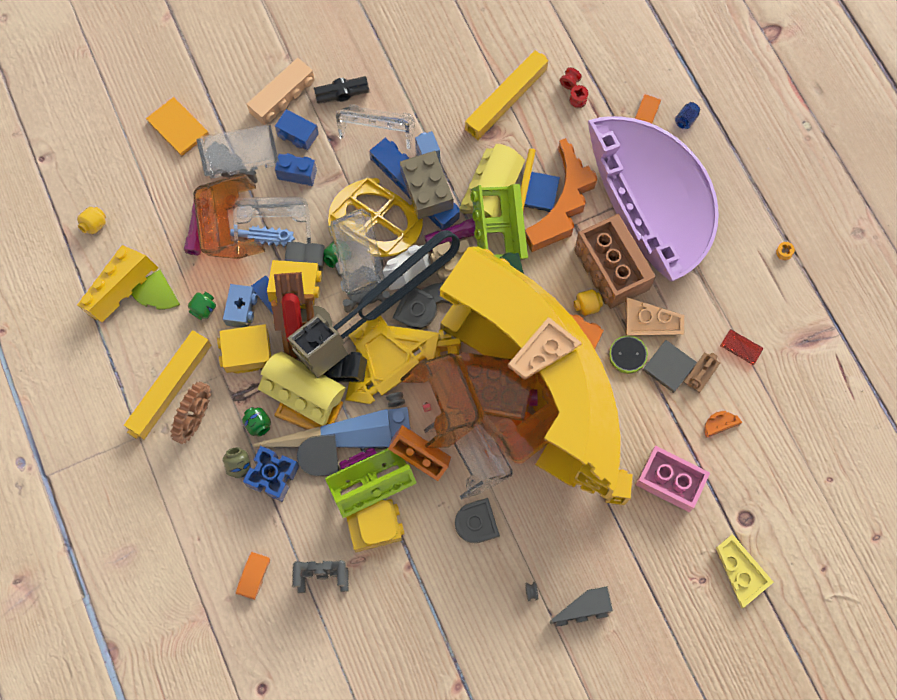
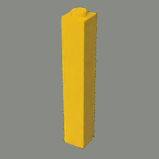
(506, 95)
(167, 385)

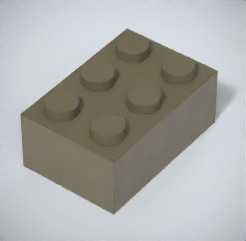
(426, 184)

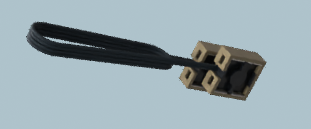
(322, 346)

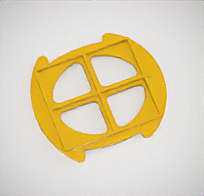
(405, 239)

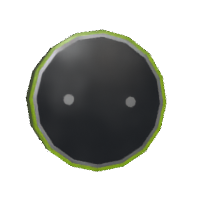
(628, 354)

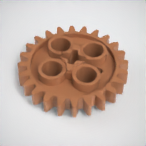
(185, 423)

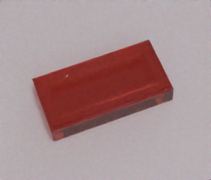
(741, 347)

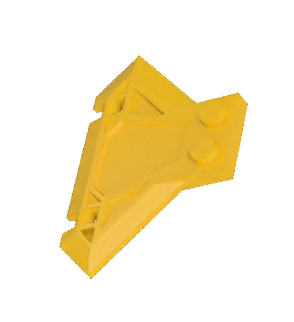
(388, 356)

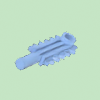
(269, 236)

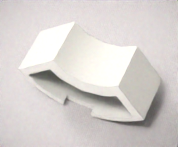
(393, 263)

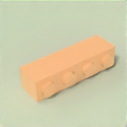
(281, 91)

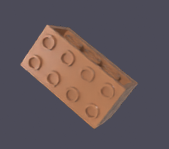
(614, 261)

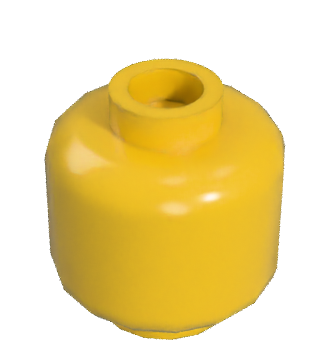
(91, 220)
(588, 302)

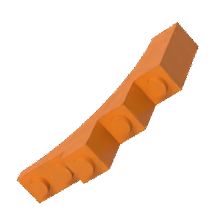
(557, 223)

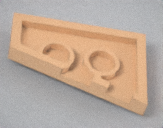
(651, 320)
(543, 349)

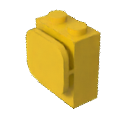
(310, 276)
(244, 349)
(375, 526)

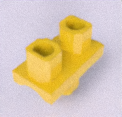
(446, 343)

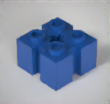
(267, 462)

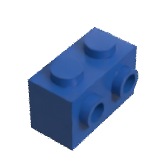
(296, 130)
(296, 169)

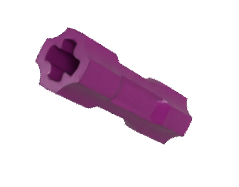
(462, 230)
(192, 244)

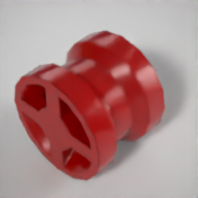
(570, 78)
(580, 100)

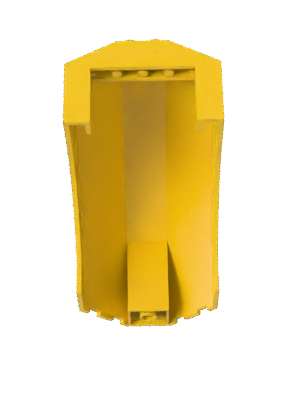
(497, 315)

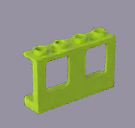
(510, 223)
(373, 488)

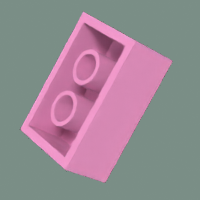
(672, 479)

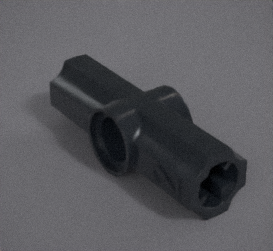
(341, 89)

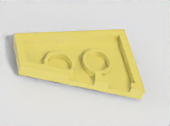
(742, 570)

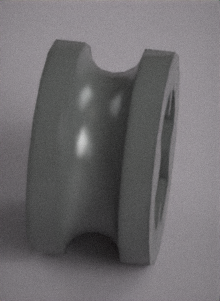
(395, 399)
(531, 591)

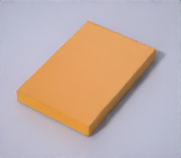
(177, 126)
(289, 415)

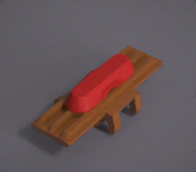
(287, 309)

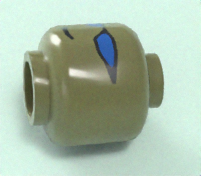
(236, 462)

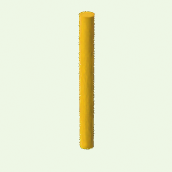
(526, 176)

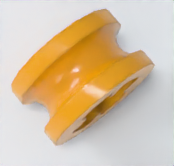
(783, 256)

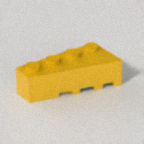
(116, 282)

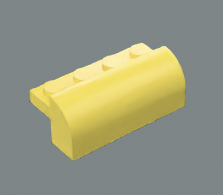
(497, 168)
(299, 388)

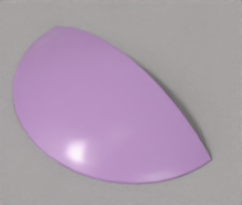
(657, 192)

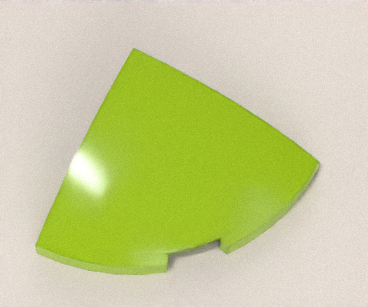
(155, 292)

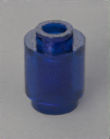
(687, 115)

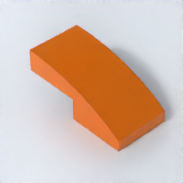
(252, 575)

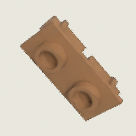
(702, 371)

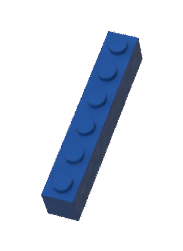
(388, 159)

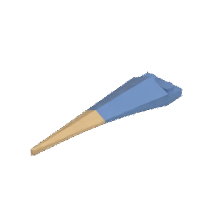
(358, 432)

